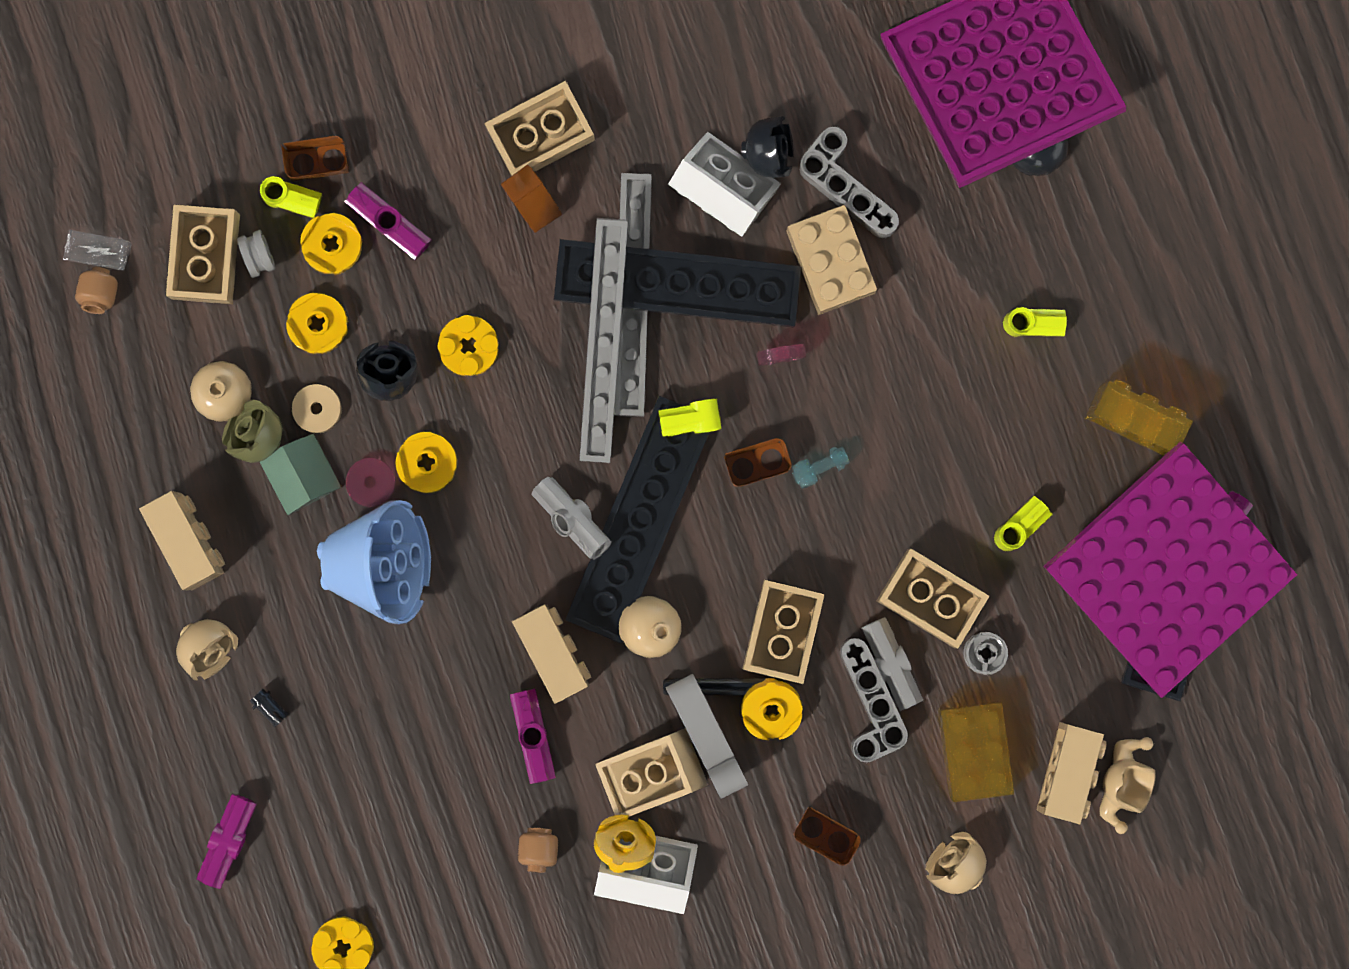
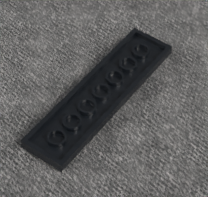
(687, 284)
(637, 525)

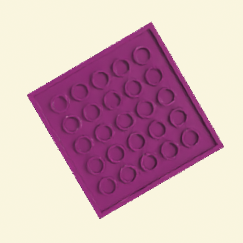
(1001, 80)
(1170, 569)

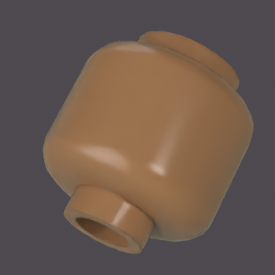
(96, 290)
(538, 849)

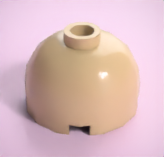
(220, 390)
(650, 627)
(204, 647)
(958, 865)

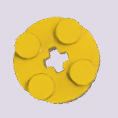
(326, 227)
(333, 329)
(468, 363)
(417, 477)
(771, 693)
(620, 856)
(349, 932)

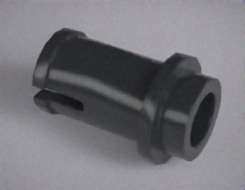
(267, 705)

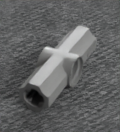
(571, 518)
(892, 664)

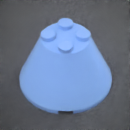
(379, 562)

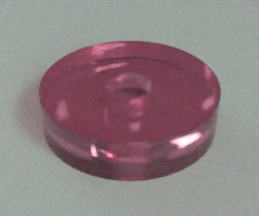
(781, 354)
(370, 496)

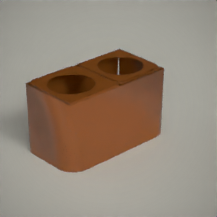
(308, 147)
(531, 198)
(755, 458)
(822, 840)

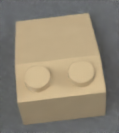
(652, 774)

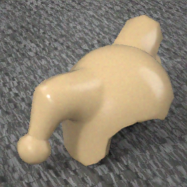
(1126, 782)

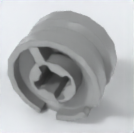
(256, 253)
(998, 650)

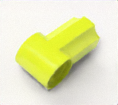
(294, 197)
(1038, 322)
(697, 417)
(1024, 523)

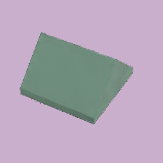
(300, 473)

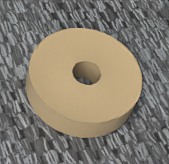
(303, 405)

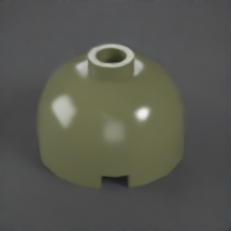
(253, 433)

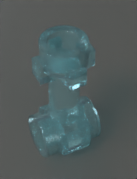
(806, 473)

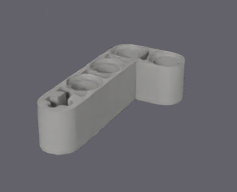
(853, 188)
(868, 696)
(706, 736)

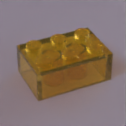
(1138, 417)
(975, 751)

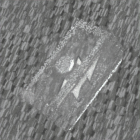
(97, 250)

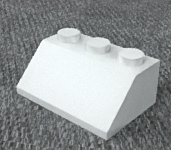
(723, 184)
(659, 884)

